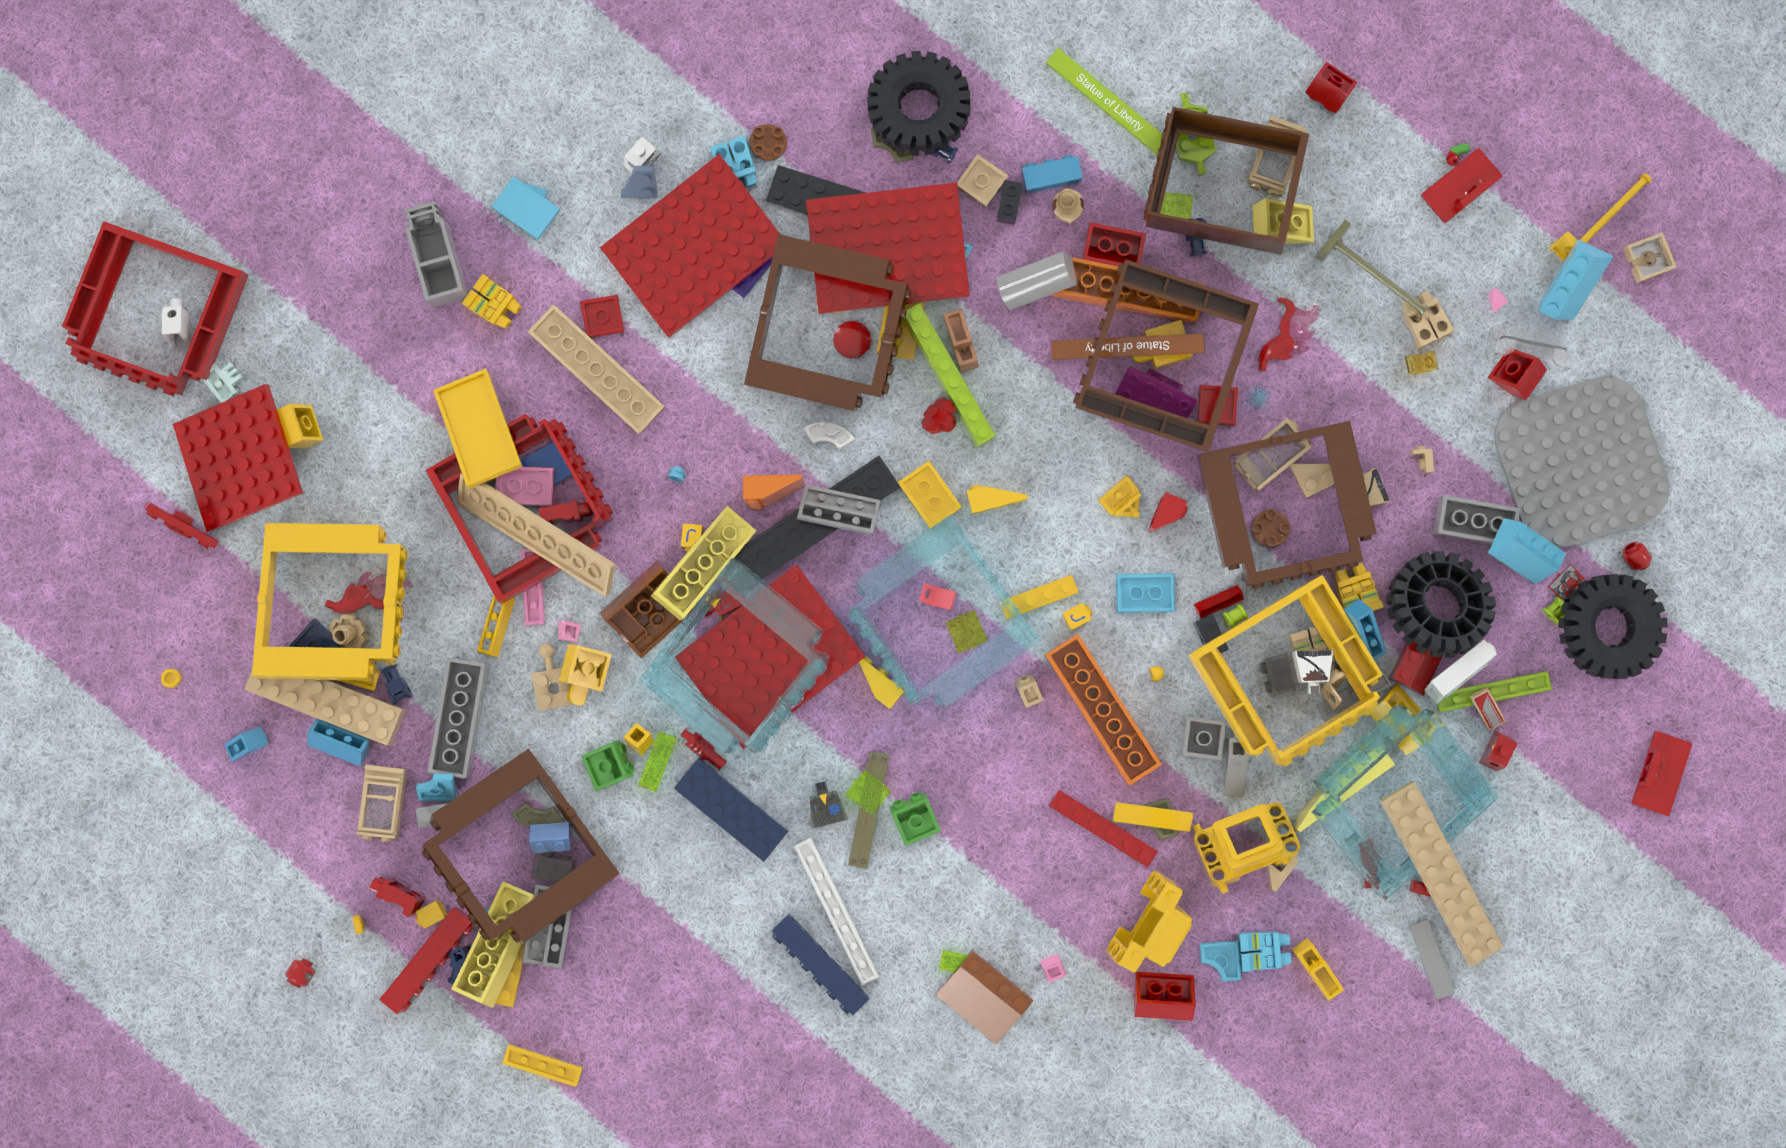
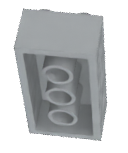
(1471, 519)

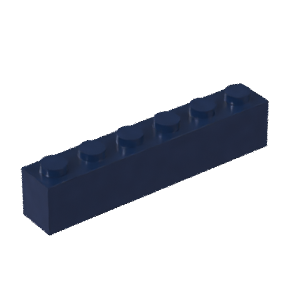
(820, 964)

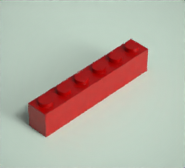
(426, 960)

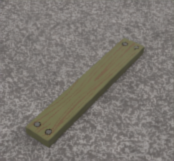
(866, 822)

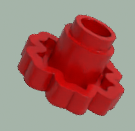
(939, 417)

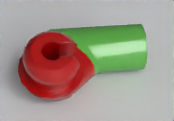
(1454, 153)

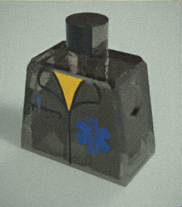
(826, 807)

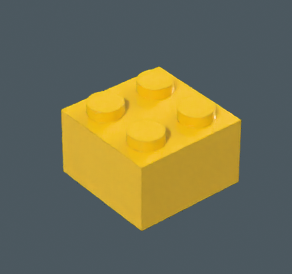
(300, 425)

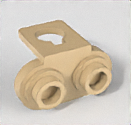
(1335, 681)

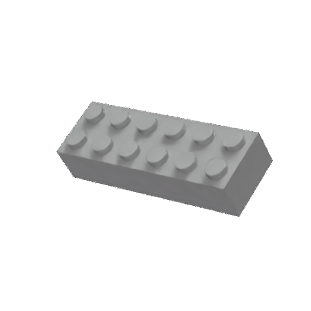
(458, 718)

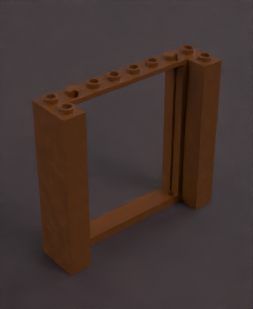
(1185, 294)

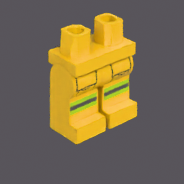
(498, 305)
(1357, 587)

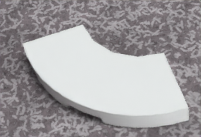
(829, 433)

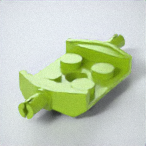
(1194, 150)

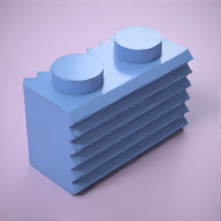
(550, 837)

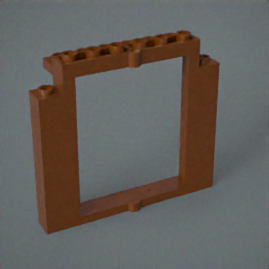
(842, 265)
(1229, 519)
(552, 902)

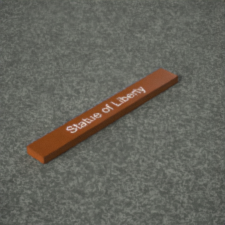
(1130, 346)

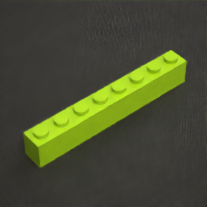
(948, 375)

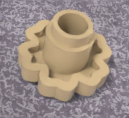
(348, 631)

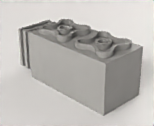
(435, 255)

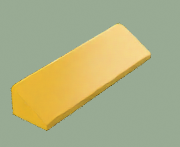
(498, 635)
(1152, 816)

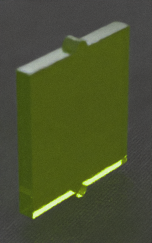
(1177, 205)
(966, 631)
(868, 792)

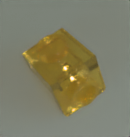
(1421, 363)

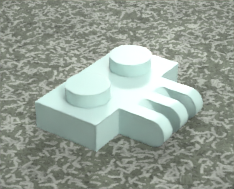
(223, 382)

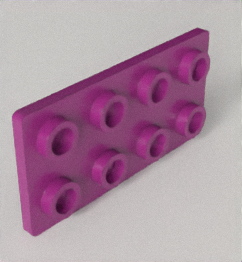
(1156, 391)

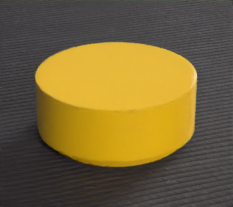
(171, 678)
(358, 924)

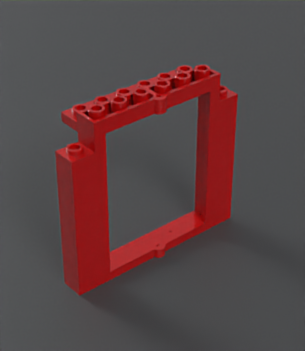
(96, 291)
(534, 568)

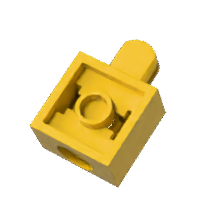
(1162, 361)
(590, 675)

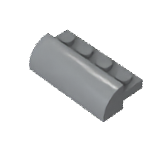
(838, 509)
(549, 945)

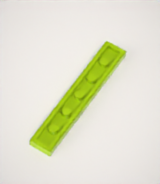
(1499, 690)

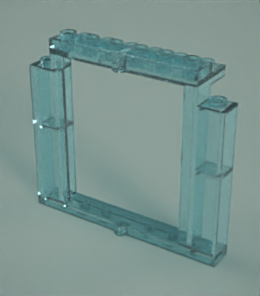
(776, 614)
(974, 667)
(1365, 753)

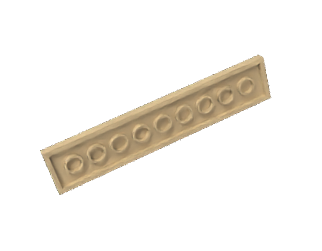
(538, 535)
(1441, 873)

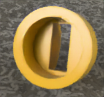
(1157, 672)

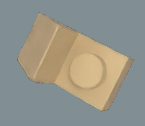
(1277, 877)

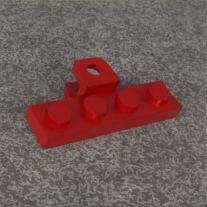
(181, 524)

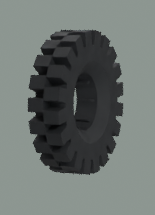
(919, 74)
(1642, 620)
(1425, 628)

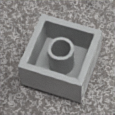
(1202, 738)

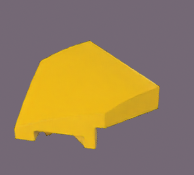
(1122, 499)

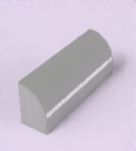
(1037, 280)

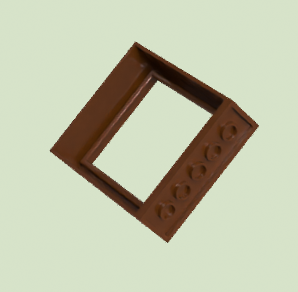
(1229, 131)

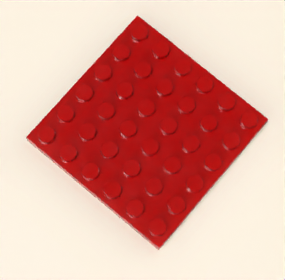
(237, 458)

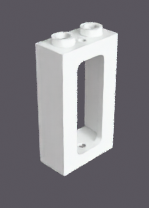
(1461, 671)

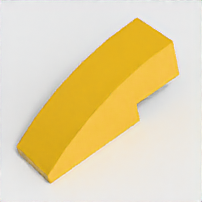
(1318, 969)

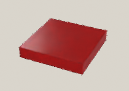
(602, 316)
(1207, 398)

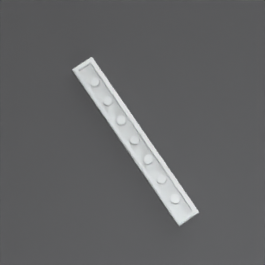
(836, 911)

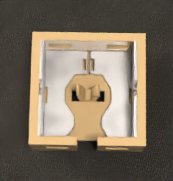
(1657, 254)

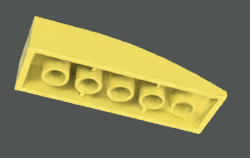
(703, 563)
(1307, 818)
(490, 963)

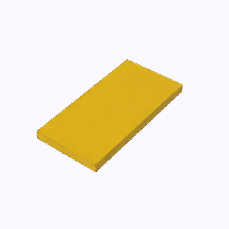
(477, 428)

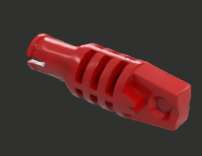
(703, 748)

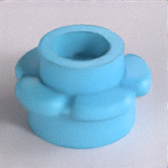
(676, 474)

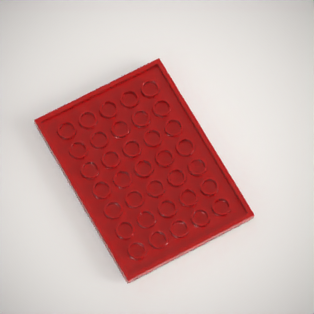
(910, 227)
(693, 246)
(751, 666)

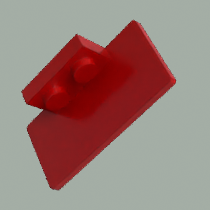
(1461, 185)
(1661, 773)

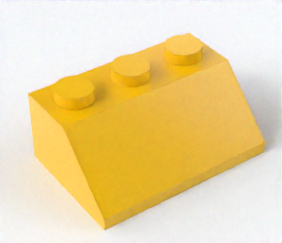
(1393, 698)

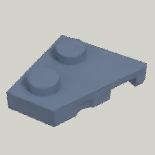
(641, 183)

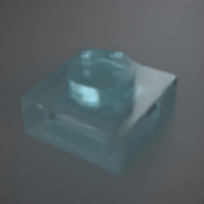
(1258, 397)

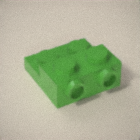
(608, 765)
(914, 818)

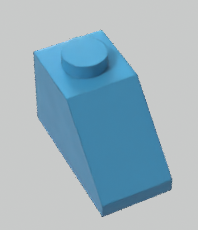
(246, 743)

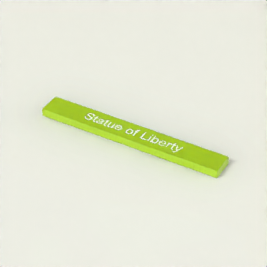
(1105, 100)

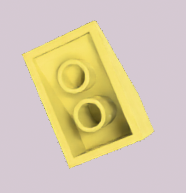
(1268, 217)

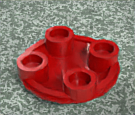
(852, 339)

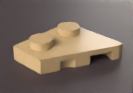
(1312, 477)

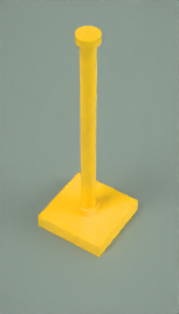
(1565, 243)

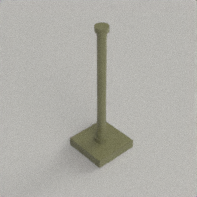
(1336, 243)

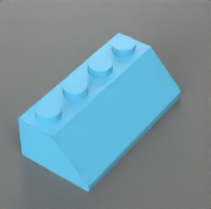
(1574, 281)
(1526, 551)

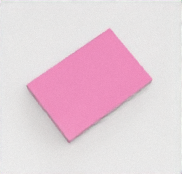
(528, 486)

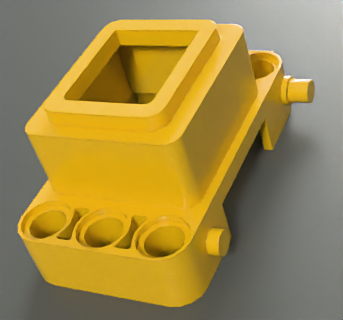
(1234, 865)
(1157, 931)

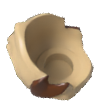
(1068, 205)

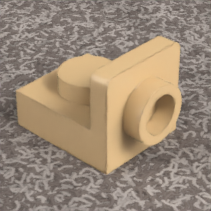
(1426, 460)
(1028, 690)

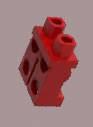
(566, 512)
(399, 894)

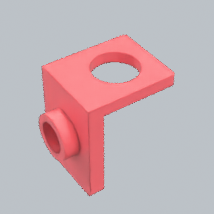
(938, 597)

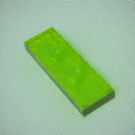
(657, 761)

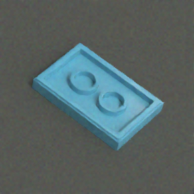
(525, 208)
(1145, 593)

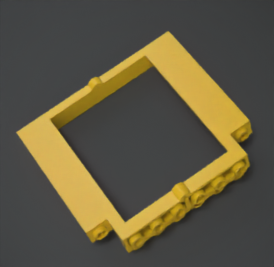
(1338, 636)
(327, 662)

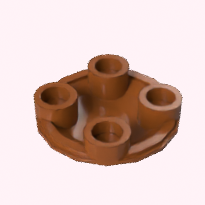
(768, 142)
(1270, 528)

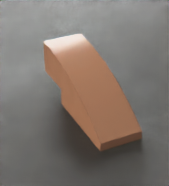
(961, 340)

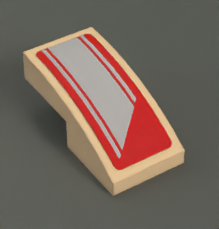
(1488, 709)

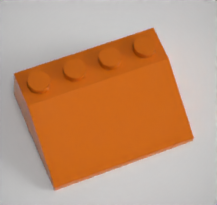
(765, 490)

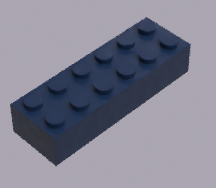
(731, 809)

